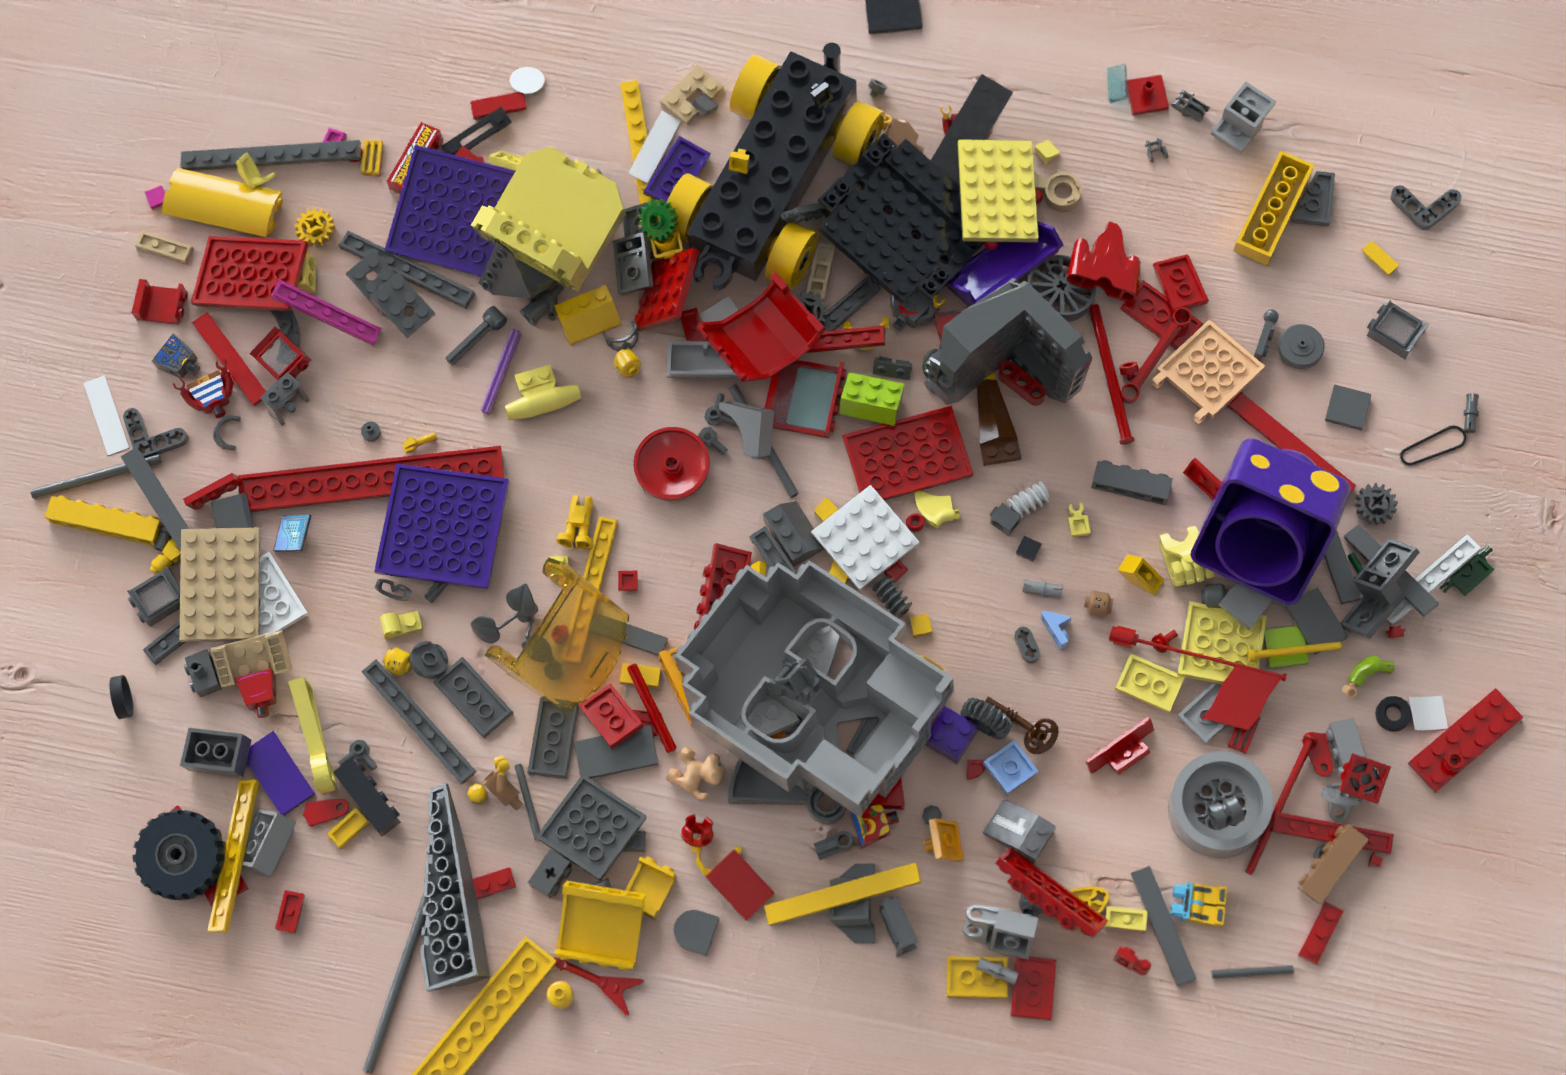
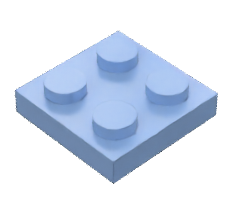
(1010, 767)

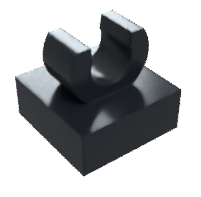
(821, 94)

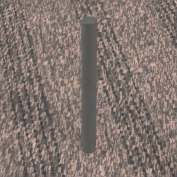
(527, 799)
(1252, 971)

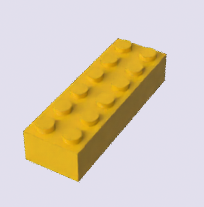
(1273, 208)

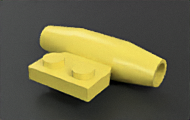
(540, 394)

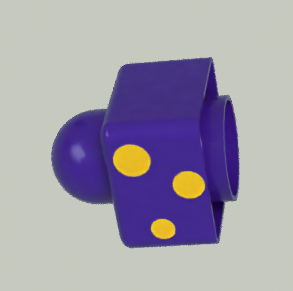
(1271, 521)

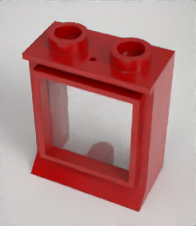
(280, 355)

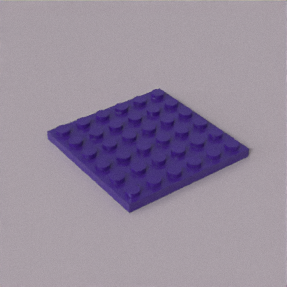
(439, 206)
(442, 526)

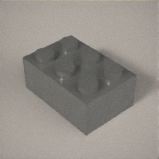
(215, 752)

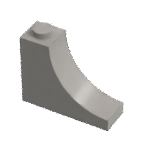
(755, 426)

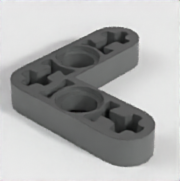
(1423, 212)
(145, 441)

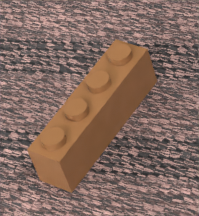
(1332, 863)

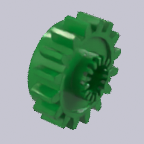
(667, 216)

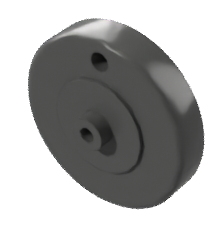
(1301, 346)

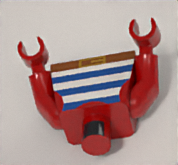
(209, 392)

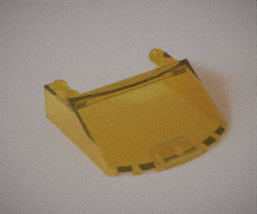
(572, 644)

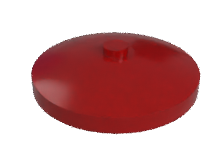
(671, 463)

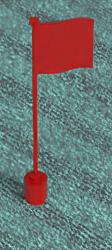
(1241, 693)

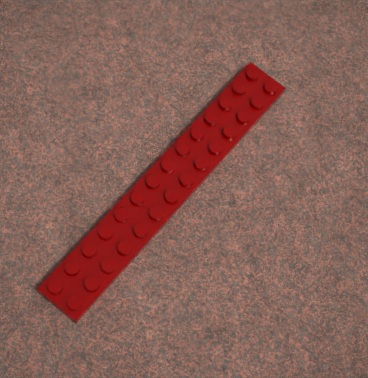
(356, 479)

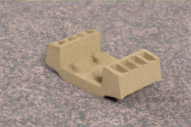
(250, 657)

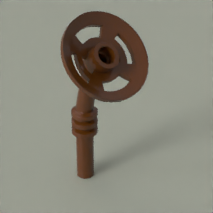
(1036, 732)

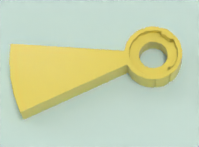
(309, 719)

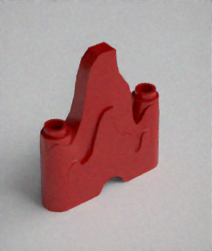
(1105, 265)

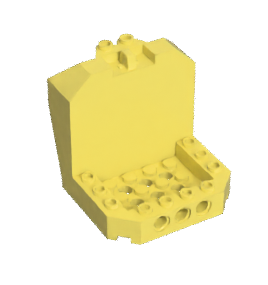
(555, 216)

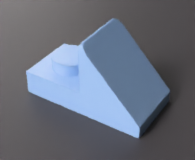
(1054, 623)

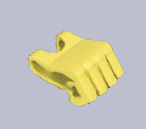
(1179, 562)

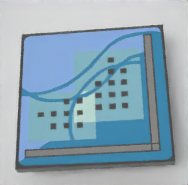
(292, 533)

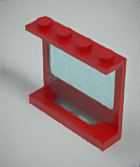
(806, 397)

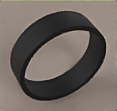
(121, 697)

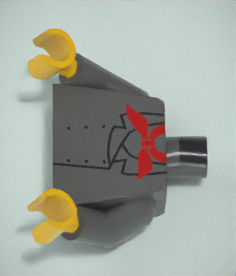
(915, 310)

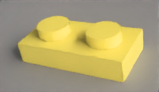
(1126, 919)

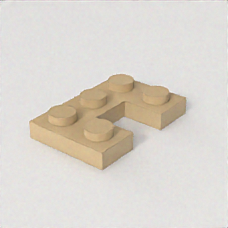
(677, 99)

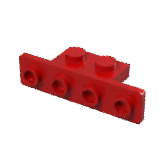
(1124, 750)

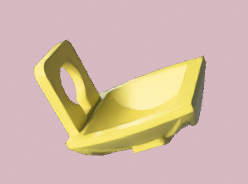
(250, 173)

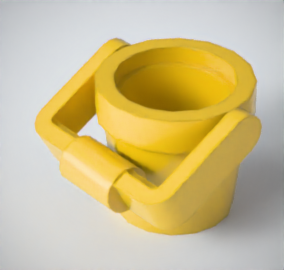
(668, 247)

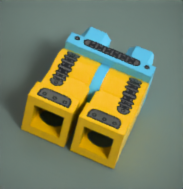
(1200, 904)

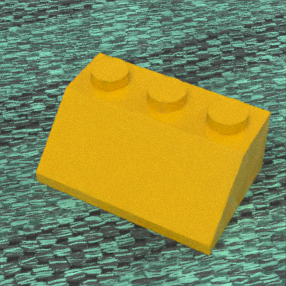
(587, 315)

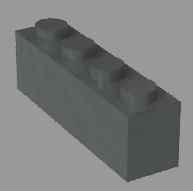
(1132, 482)

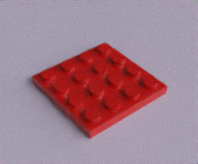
(669, 291)

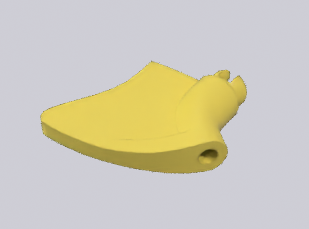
(935, 508)

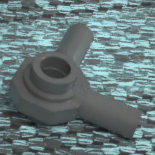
(715, 416)
(710, 438)
(359, 751)

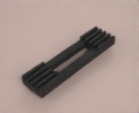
(498, 120)

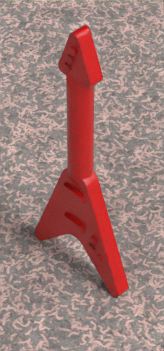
(611, 986)

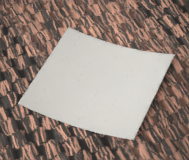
(1428, 713)

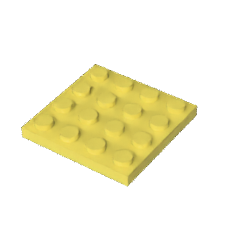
(1219, 636)

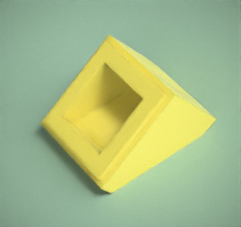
(1046, 151)

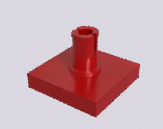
(1147, 95)

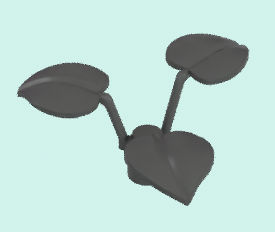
(519, 600)

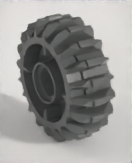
(987, 717)

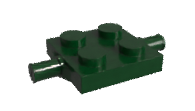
(1470, 574)

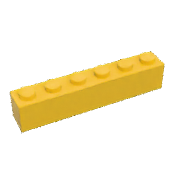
(103, 521)

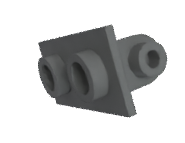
(885, 367)

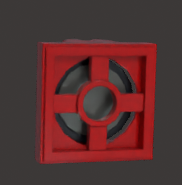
(1362, 777)

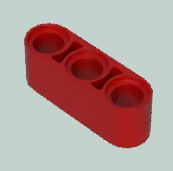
(1019, 375)

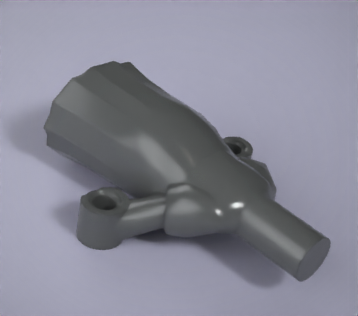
(540, 305)

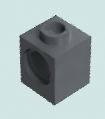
(1004, 519)

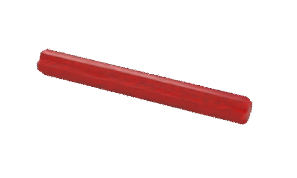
(651, 708)

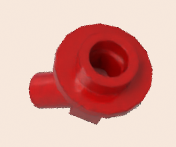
(1160, 639)

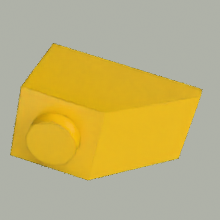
(1141, 573)

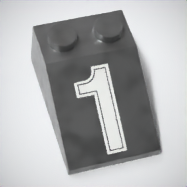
(1020, 830)

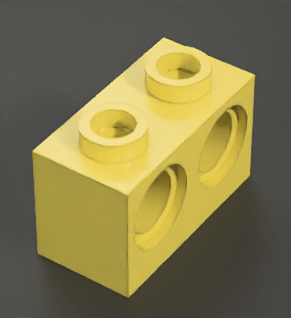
(308, 275)

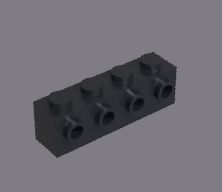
(367, 797)

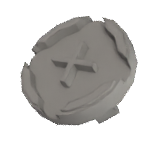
(1339, 800)

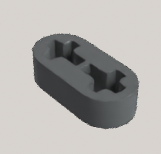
(1022, 646)

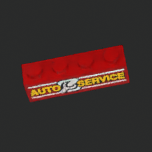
(424, 136)

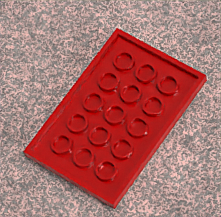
(246, 270)
(909, 456)

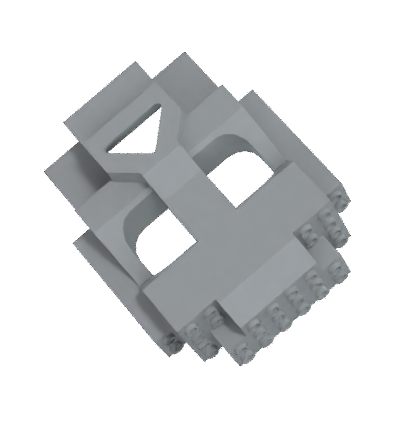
(765, 625)

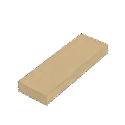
(164, 247)

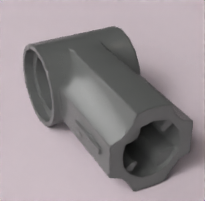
(831, 846)

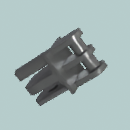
(1192, 107)

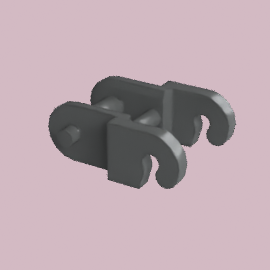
(1162, 148)

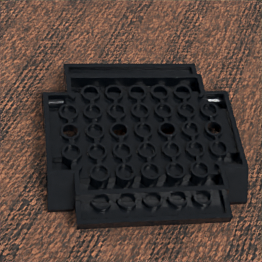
(920, 202)

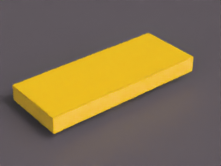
(1380, 258)

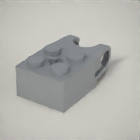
(1002, 930)

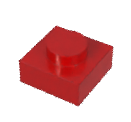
(628, 580)

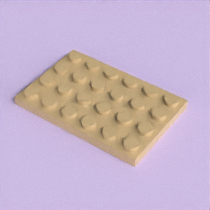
(219, 584)

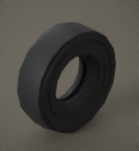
(1385, 722)

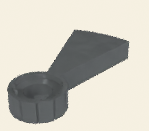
(752, 787)

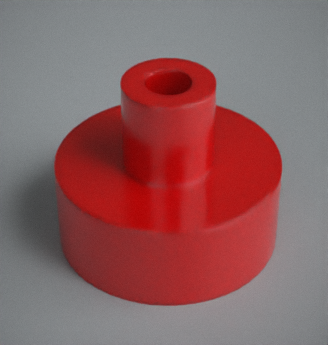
(1129, 369)

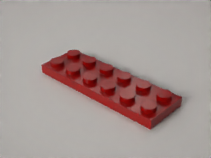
(1467, 736)

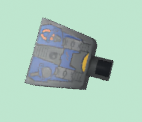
(176, 358)

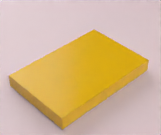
(967, 982)

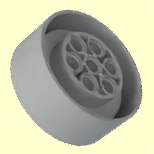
(1245, 783)

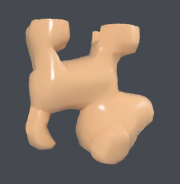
(710, 770)

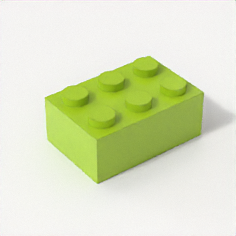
(871, 398)

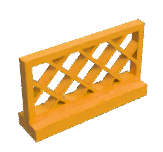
(675, 679)

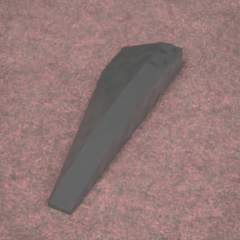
(452, 929)

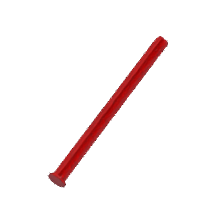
(1111, 376)

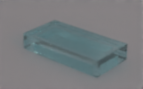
(1117, 83)

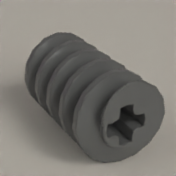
(892, 597)

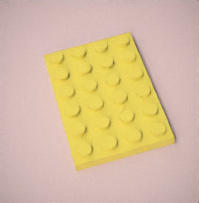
(997, 191)

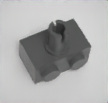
(203, 673)

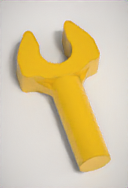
(412, 444)

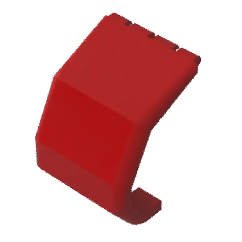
(764, 333)

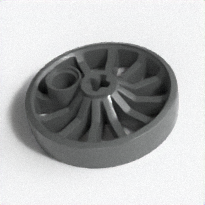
(1059, 288)

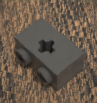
(551, 863)

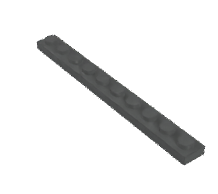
(272, 155)

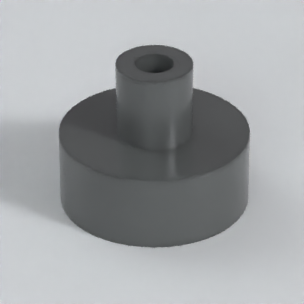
(877, 87)
(370, 431)

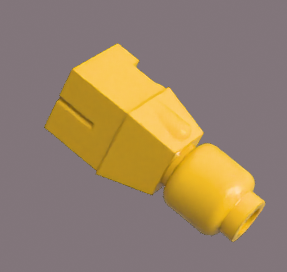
(170, 555)

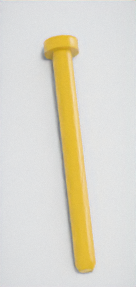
(1252, 655)

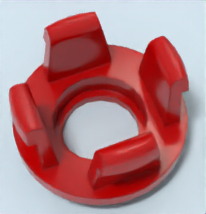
(703, 829)

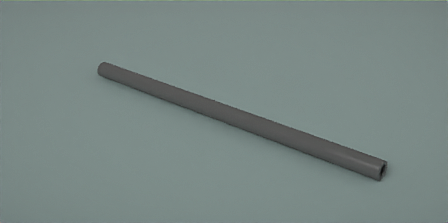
(395, 988)

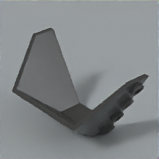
(511, 277)

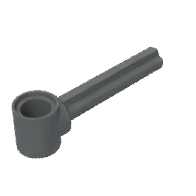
(492, 319)

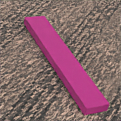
(326, 312)

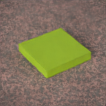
(1284, 638)

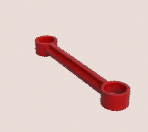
(1156, 354)

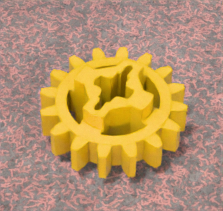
(314, 226)

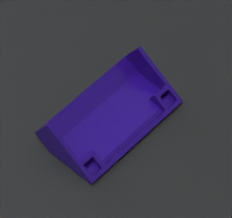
(996, 267)

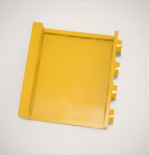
(600, 925)

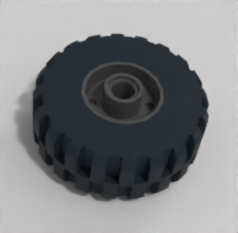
(200, 858)

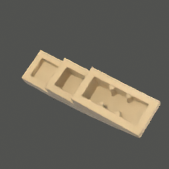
(821, 271)

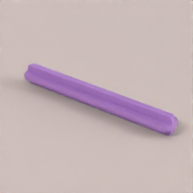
(500, 372)

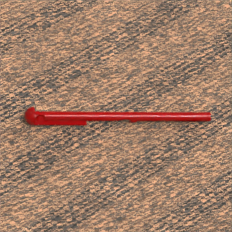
(1310, 739)

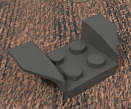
(855, 917)

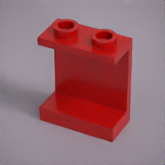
(159, 303)

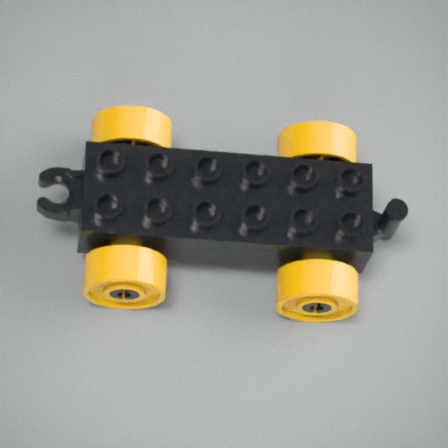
(787, 140)

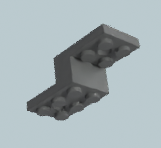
(633, 252)
(390, 294)
(1379, 588)

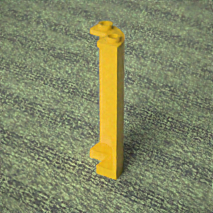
(222, 202)

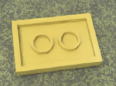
(1149, 683)

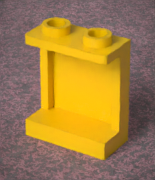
(654, 882)

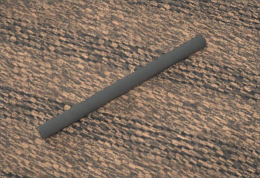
(773, 458)
(88, 478)

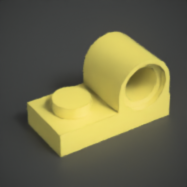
(399, 625)

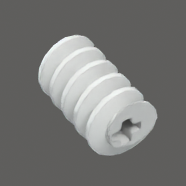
(1029, 499)

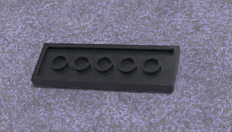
(972, 122)

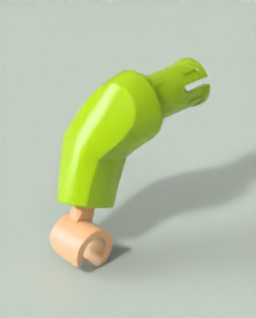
(1362, 670)

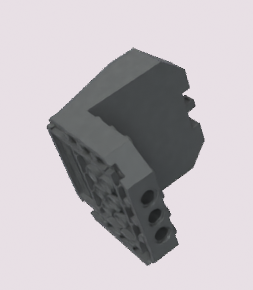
(1006, 326)

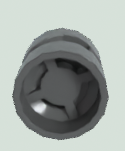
(1225, 813)

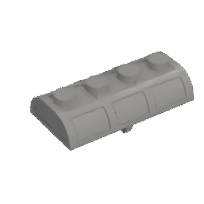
(696, 360)

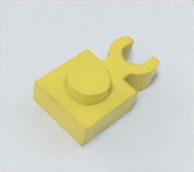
(1078, 523)

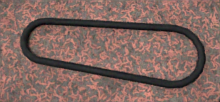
(1429, 437)

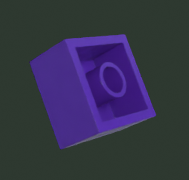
(951, 734)

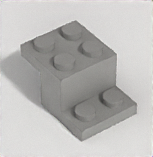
(1243, 117)

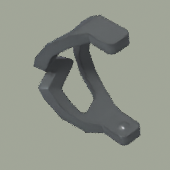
(609, 341)
(216, 436)
(378, 587)

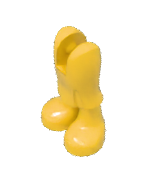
(578, 518)

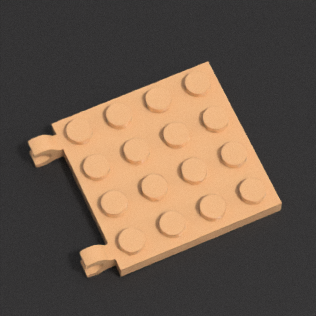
(1209, 370)

